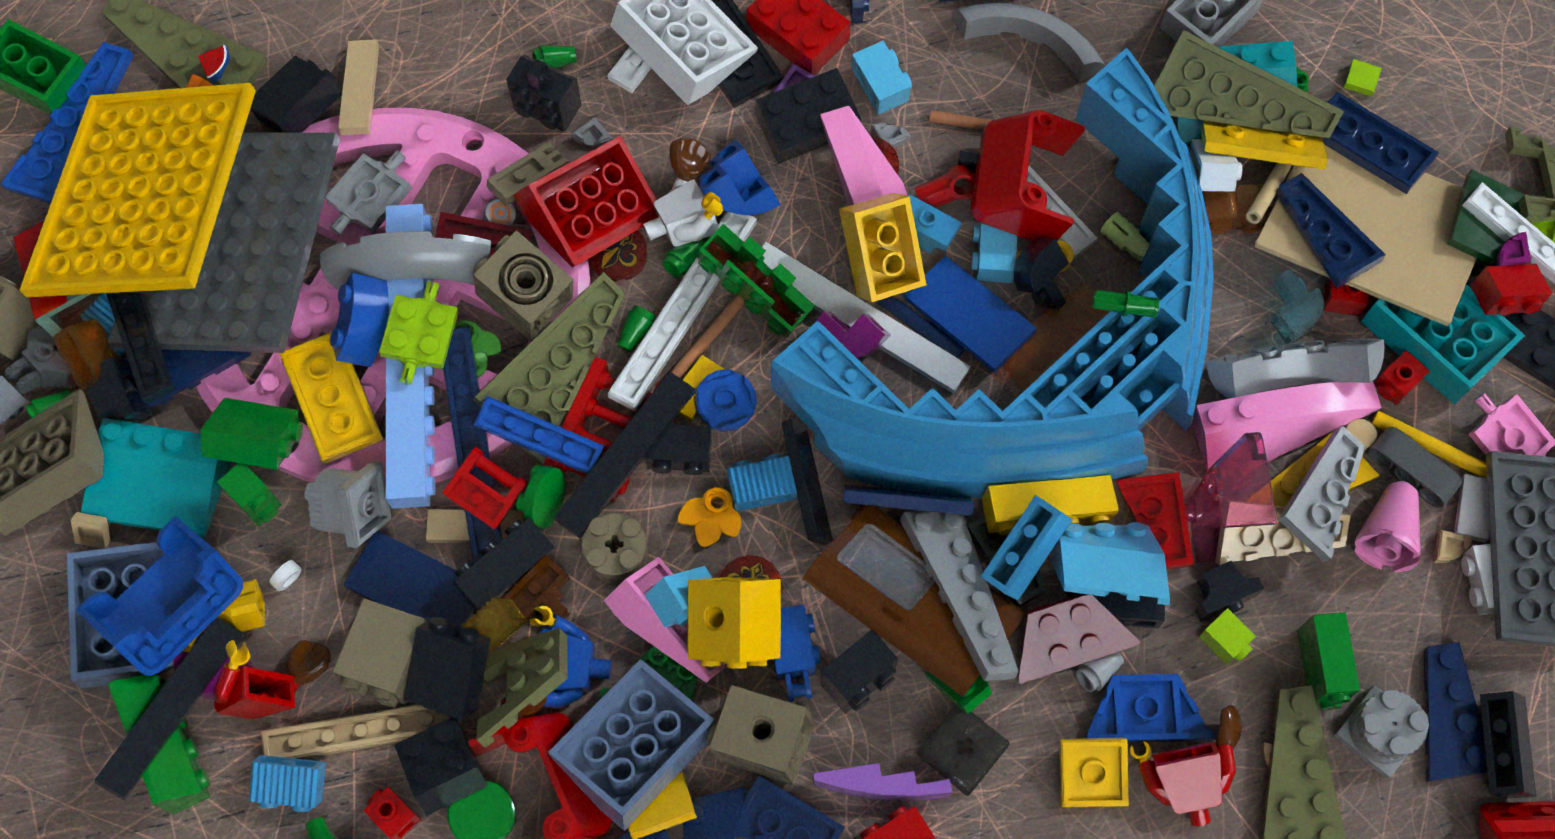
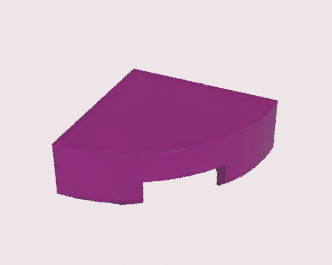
(1514, 251)

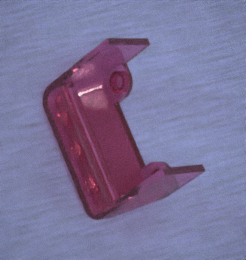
(1231, 494)

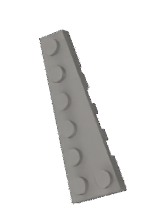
(958, 572)

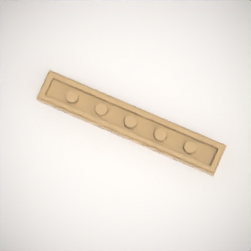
(349, 732)

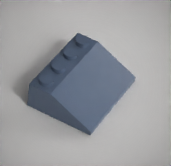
(111, 571)
(632, 743)

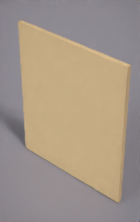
(1409, 228)

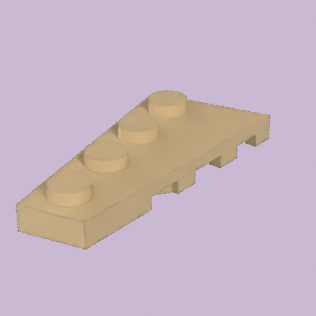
(1266, 540)

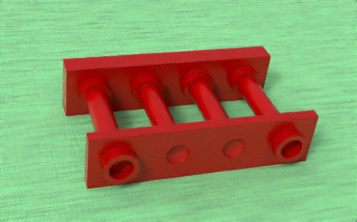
(586, 406)

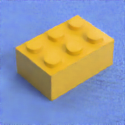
(883, 247)

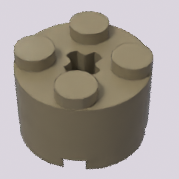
(603, 535)

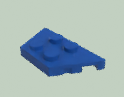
(1148, 711)

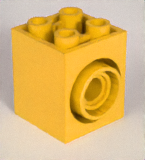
(734, 621)

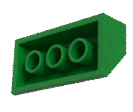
(174, 775)

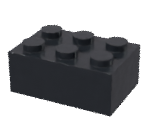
(792, 114)

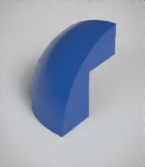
(738, 182)

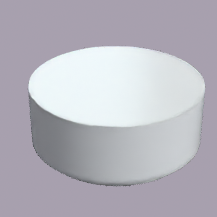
(285, 575)

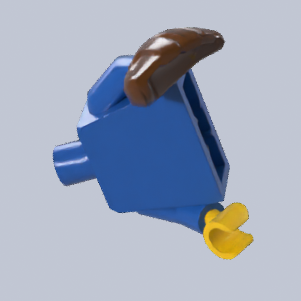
(581, 664)

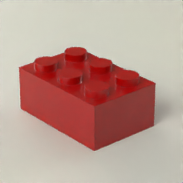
(800, 30)

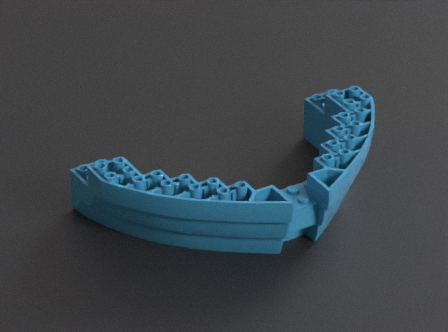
(1095, 398)

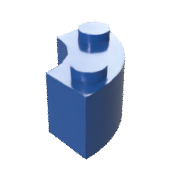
(360, 320)

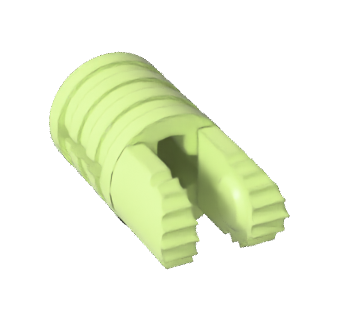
(1125, 236)

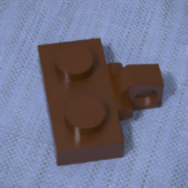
(540, 588)

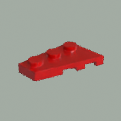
(1161, 506)

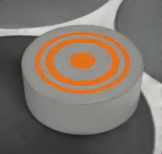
(499, 213)

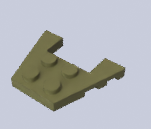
(1534, 207)
(533, 672)

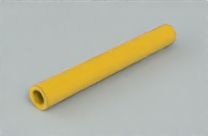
(1434, 445)

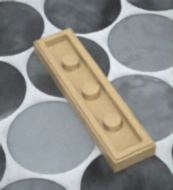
(358, 87)

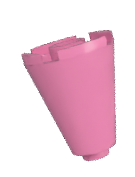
(1392, 530)

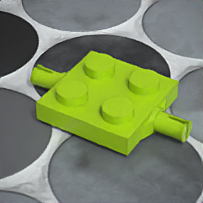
(419, 332)

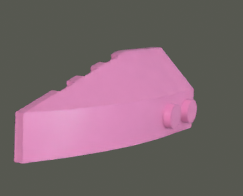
(1282, 416)

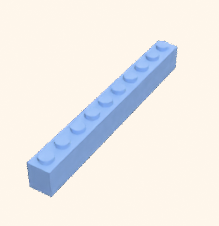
(408, 404)

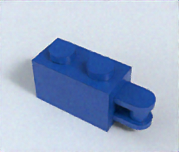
(797, 653)

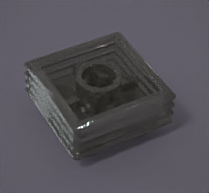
(963, 770)

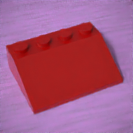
(589, 202)

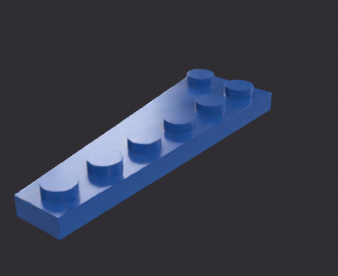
(41, 168)

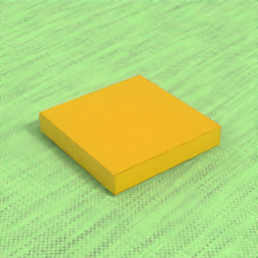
(1093, 772)
(666, 810)

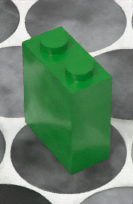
(250, 433)
(1328, 659)

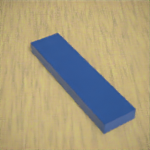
(538, 435)

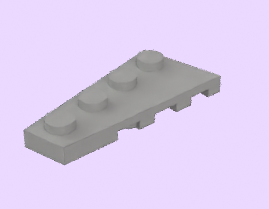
(1323, 493)

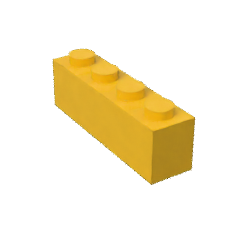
(1082, 499)

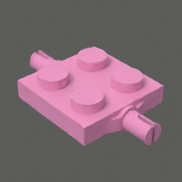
(1510, 428)

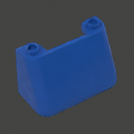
(167, 602)

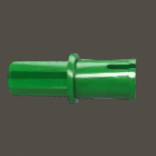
(1126, 303)

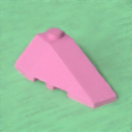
(857, 158)
(636, 613)

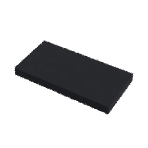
(756, 73)

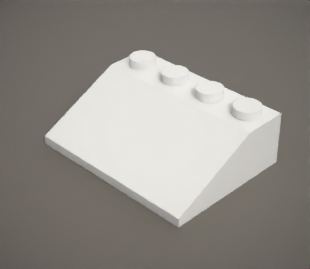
(683, 42)

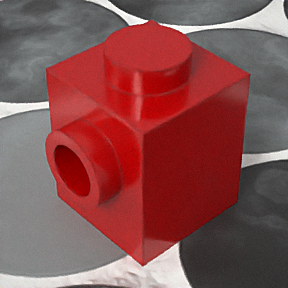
(1345, 299)
(1400, 378)
(391, 813)

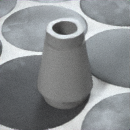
(1096, 673)

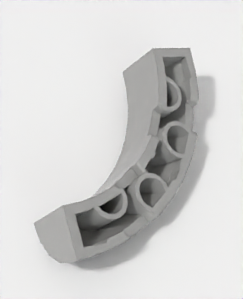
(1033, 26)
(405, 257)
(1296, 365)

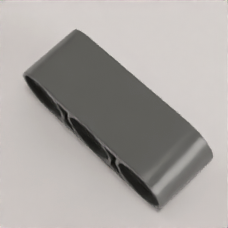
(1415, 465)

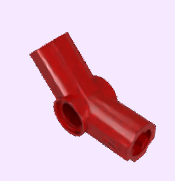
(942, 189)

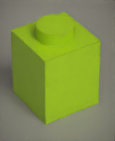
(1228, 637)

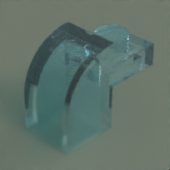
(1301, 308)

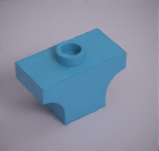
(933, 226)

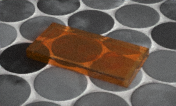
(1055, 335)

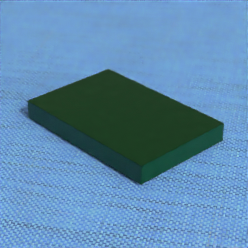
(1468, 232)

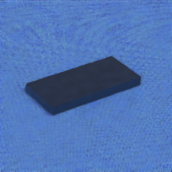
(1379, 145)
(908, 500)
(408, 581)

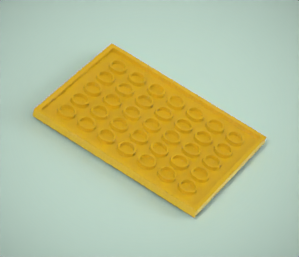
(139, 192)

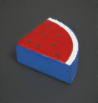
(215, 62)

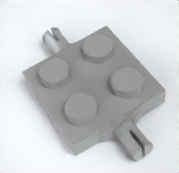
(367, 191)

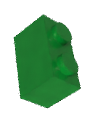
(250, 494)

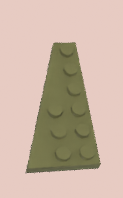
(176, 43)
(1221, 88)
(554, 364)
(1300, 784)

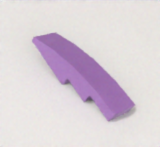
(868, 783)

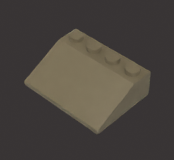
(48, 461)

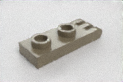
(524, 172)

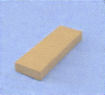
(451, 525)

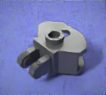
(43, 364)

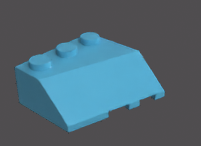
(1111, 560)

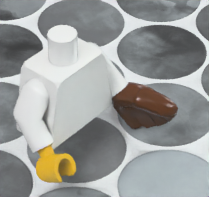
(685, 211)

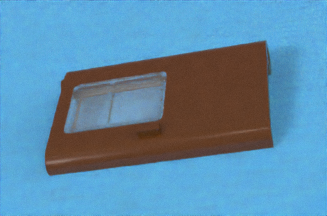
(884, 585)

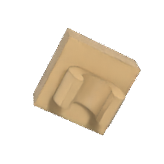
(90, 530)

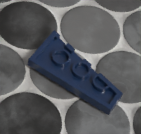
(1328, 231)
(192, 366)

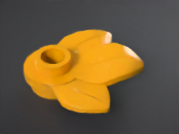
(711, 521)

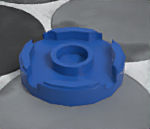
(725, 400)

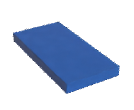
(971, 314)

